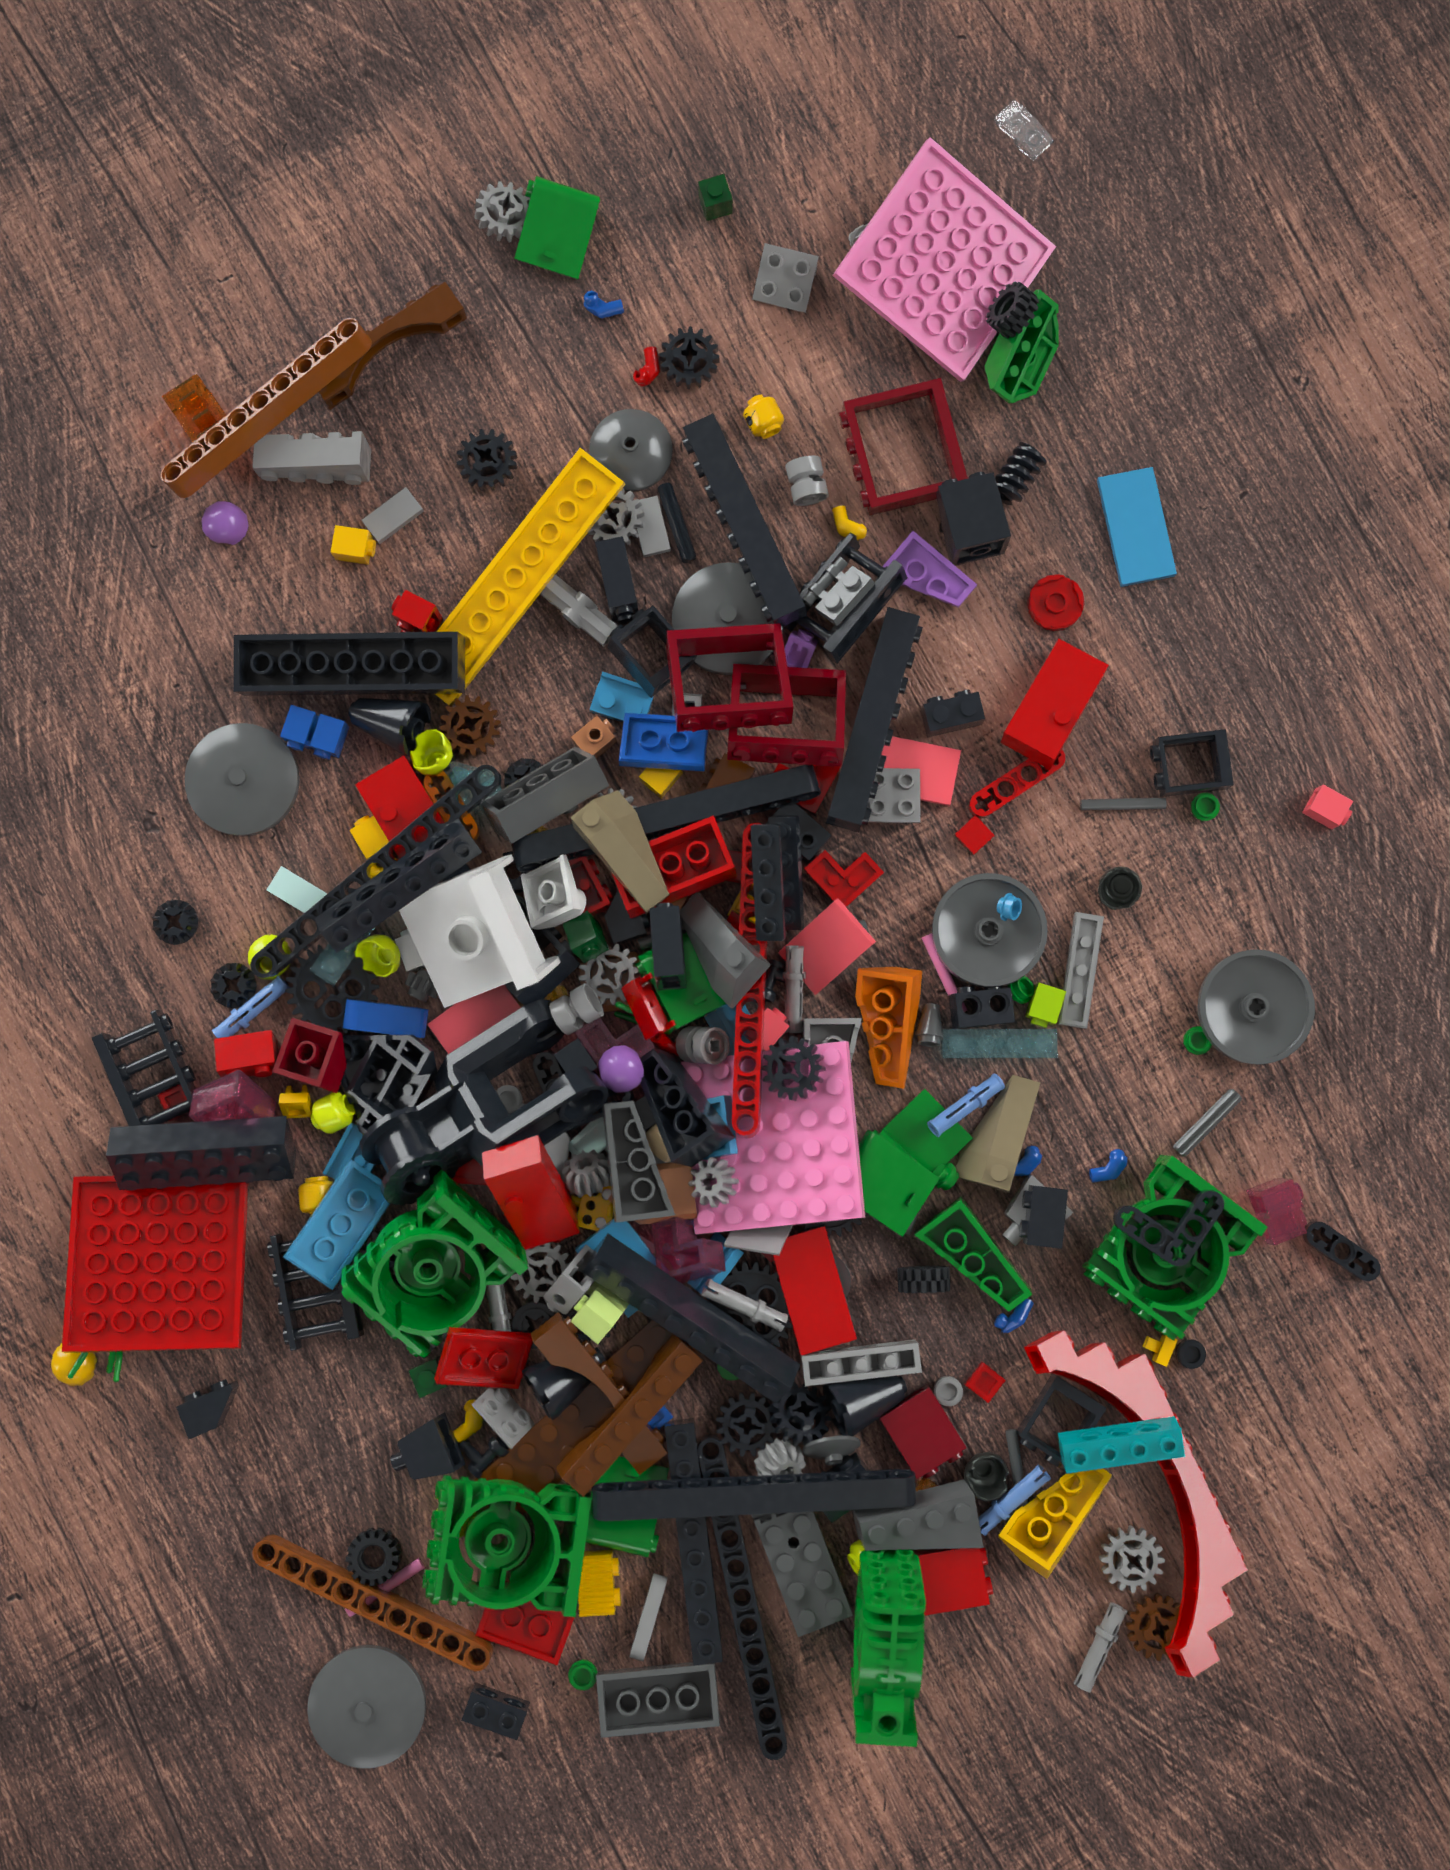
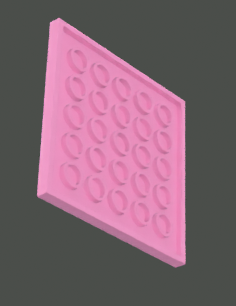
(941, 258)
(800, 1161)

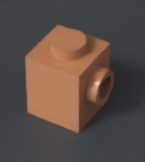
(595, 737)

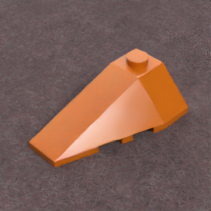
(889, 1015)

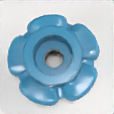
(1009, 907)

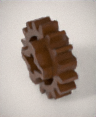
(480, 722)
(1146, 1630)

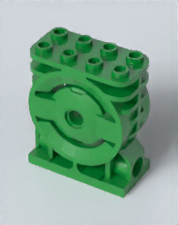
(430, 1234)
(1173, 1307)
(532, 1580)
(887, 1647)

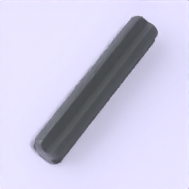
(1207, 1122)

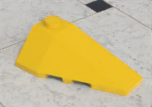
(1050, 1521)

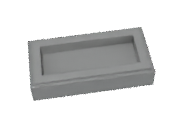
(392, 515)
(653, 535)

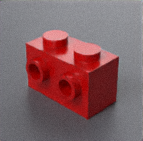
(415, 613)
(585, 878)
(251, 1053)

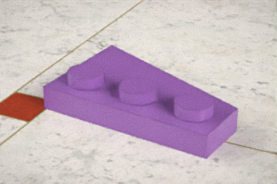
(931, 572)

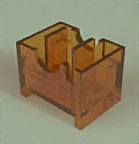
(194, 411)

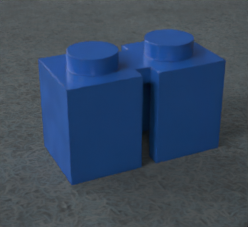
(320, 733)

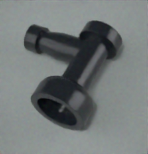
(774, 973)
(479, 1462)

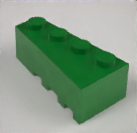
(970, 1248)

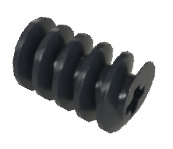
(1018, 471)

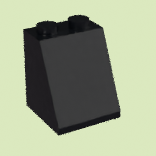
(972, 518)

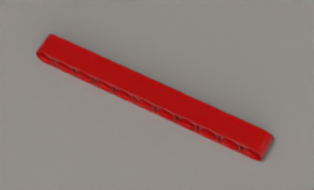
(745, 1021)

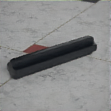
(676, 522)

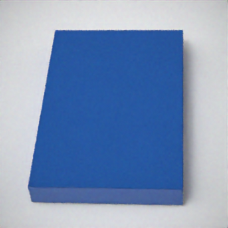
(655, 743)

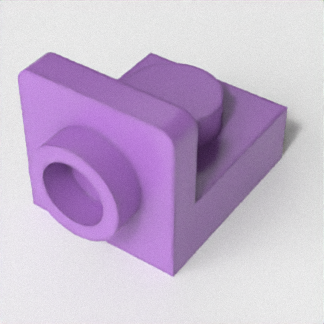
(800, 648)

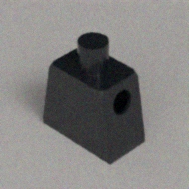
(429, 1450)

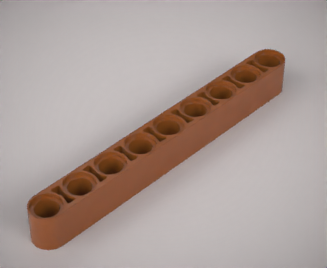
(266, 408)
(357, 1602)

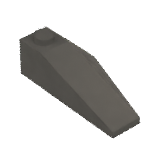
(723, 952)

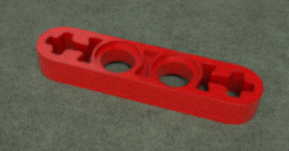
(1018, 783)

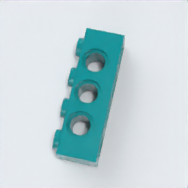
(1121, 1444)

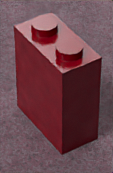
(923, 1432)

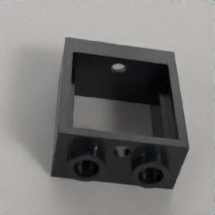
(617, 579)
(622, 634)
(1220, 761)
(667, 947)
(547, 984)
(1090, 1421)

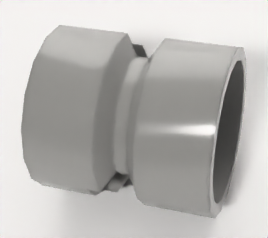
(806, 476)
(574, 1010)
(702, 1045)

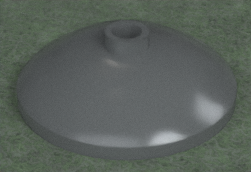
(646, 460)

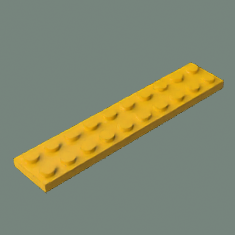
(530, 560)

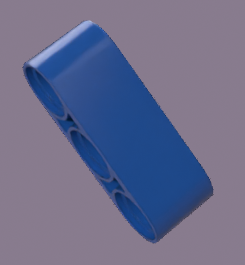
(385, 1018)

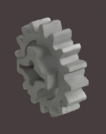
(491, 208)
(623, 513)
(621, 966)
(549, 1260)
(1139, 1550)

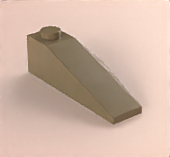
(620, 842)
(999, 1137)

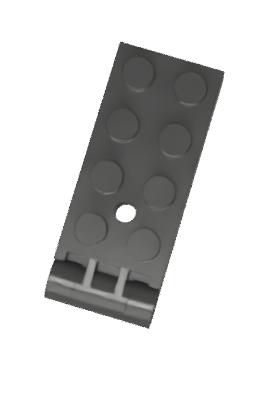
(803, 1570)

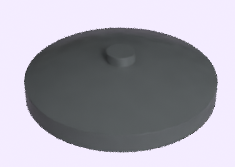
(720, 598)
(242, 779)
(975, 939)
(1256, 1007)
(366, 1706)

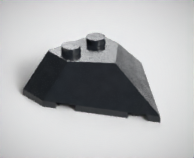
(385, 1074)

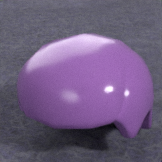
(224, 523)
(621, 1069)

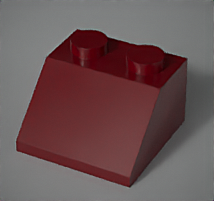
(312, 1055)

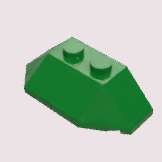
(1021, 362)

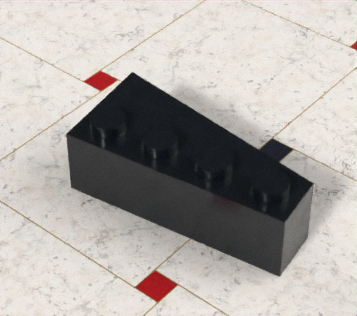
(681, 1110)

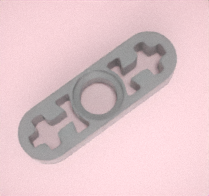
(648, 1617)

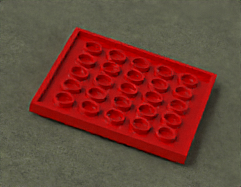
(155, 1267)

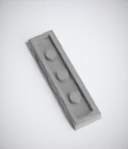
(1080, 970)

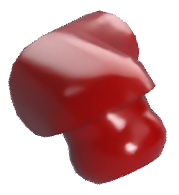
(651, 368)
(665, 1043)

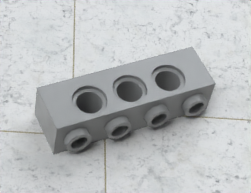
(861, 1362)

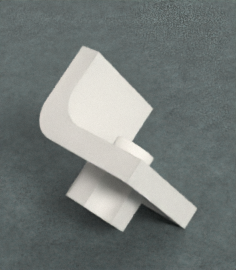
(475, 935)

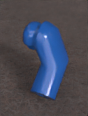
(600, 308)
(1029, 1162)
(1112, 1170)
(1016, 1319)

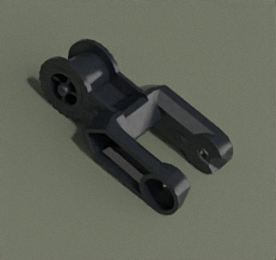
(469, 1114)

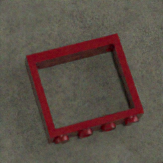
(855, 446)
(728, 640)
(789, 750)

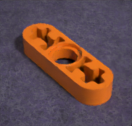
(447, 785)

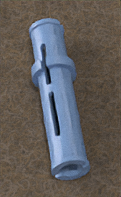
(277, 987)
(989, 1087)
(1012, 1499)

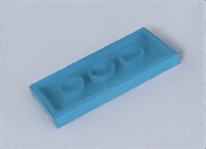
(1136, 526)
(339, 1225)

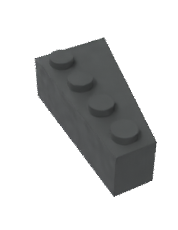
(633, 1172)
(939, 1520)

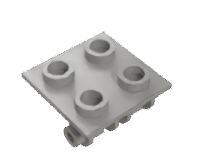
(785, 277)
(896, 796)
(759, 1240)
(503, 1415)

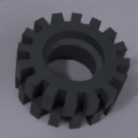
(1012, 309)
(923, 1279)
(358, 1565)

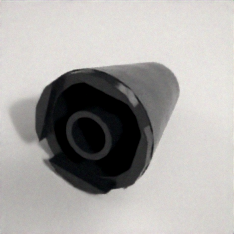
(391, 721)
(556, 1385)
(862, 1401)

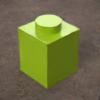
(1045, 1005)

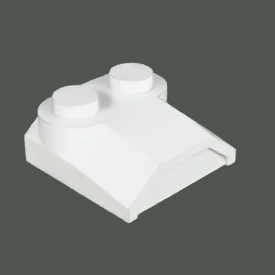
(552, 894)

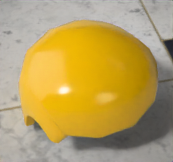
(63, 1363)

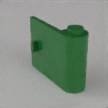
(556, 226)
(687, 1003)
(913, 1137)
(890, 1180)
(626, 1535)

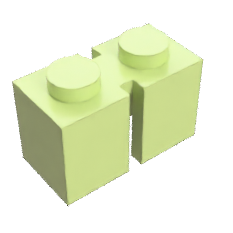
(598, 1312)

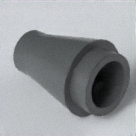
(930, 1026)

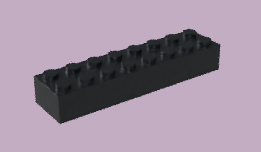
(349, 663)

